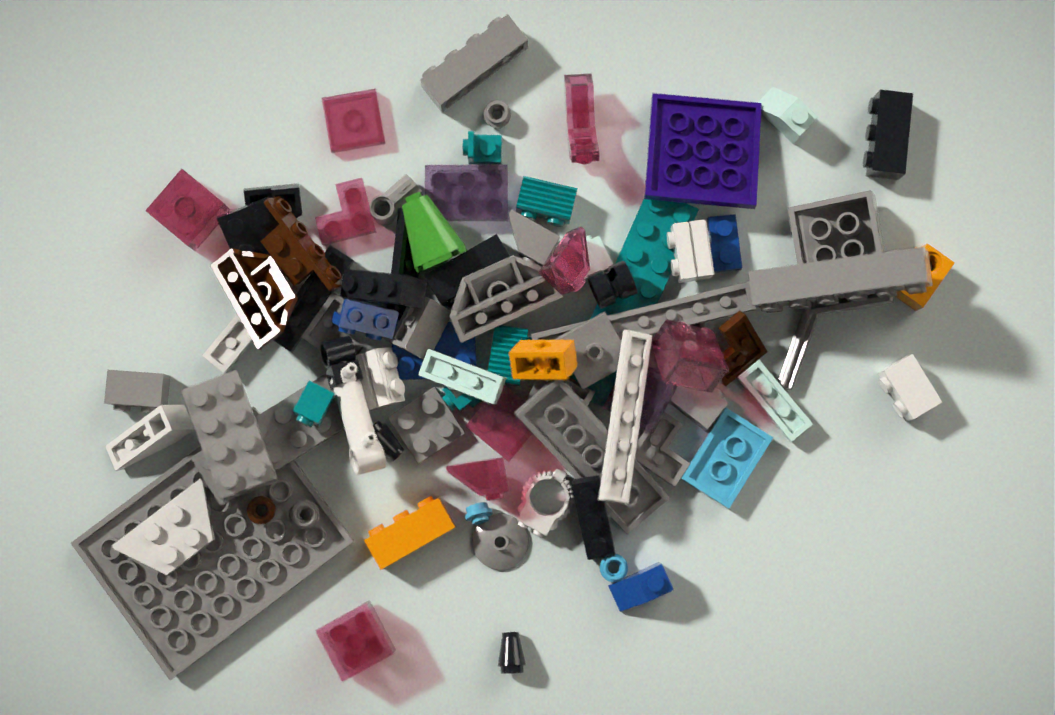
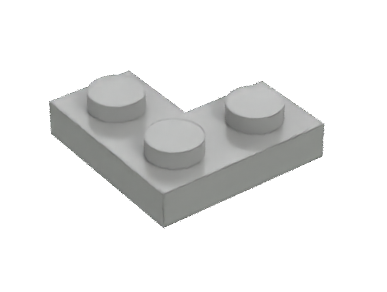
(323, 329)
(655, 455)

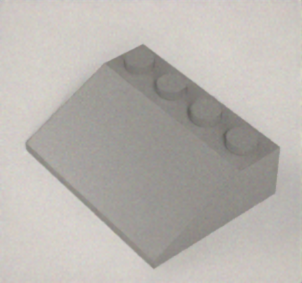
(834, 231)

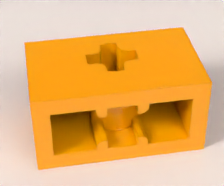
(543, 359)

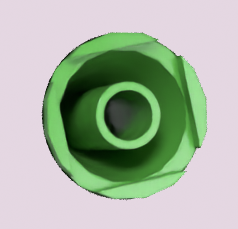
(429, 233)

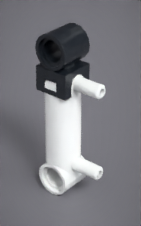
(345, 379)

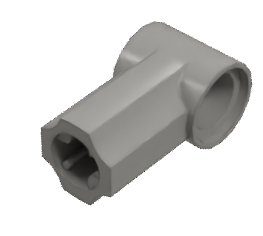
(394, 198)

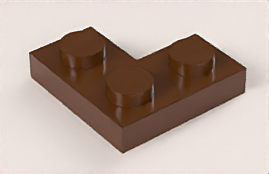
(744, 346)

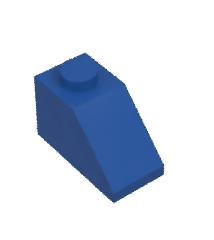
(641, 587)

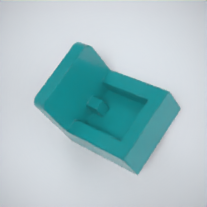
(461, 402)

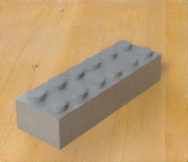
(841, 278)

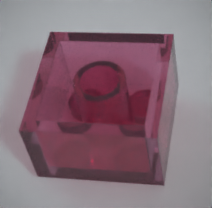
(187, 209)
(689, 356)
(500, 426)
(355, 641)

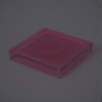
(353, 120)

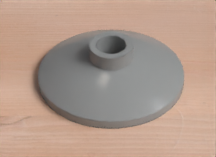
(500, 526)

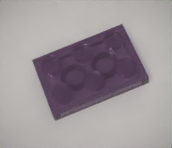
(469, 191)

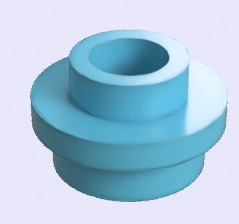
(478, 513)
(620, 574)

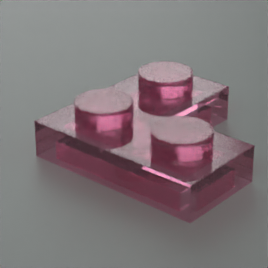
(353, 220)

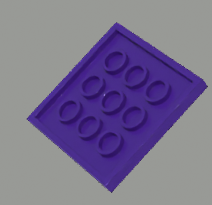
(703, 151)

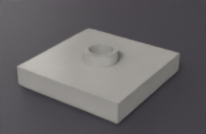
(596, 349)

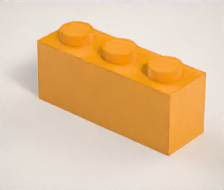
(409, 531)

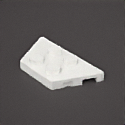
(172, 532)

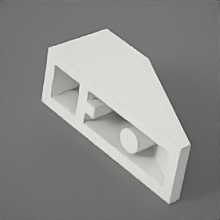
(149, 435)

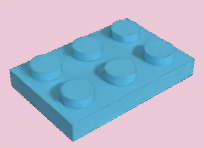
(726, 458)

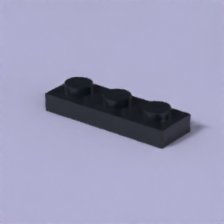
(593, 518)

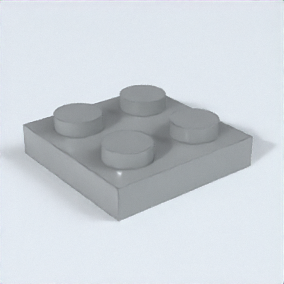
(426, 425)

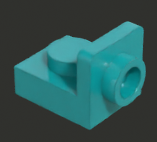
(483, 148)

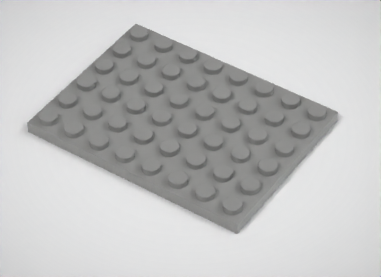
(226, 581)

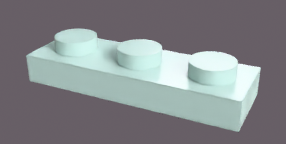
(462, 376)
(774, 400)

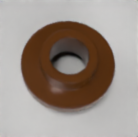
(252, 510)

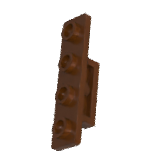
(295, 249)

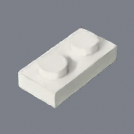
(229, 345)

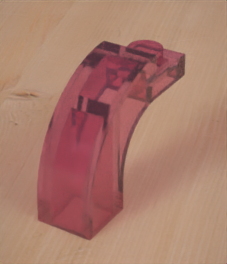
(580, 118)

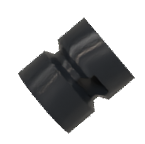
(612, 284)

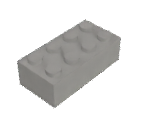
(229, 435)

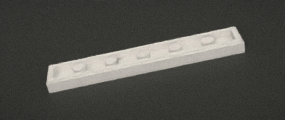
(625, 417)

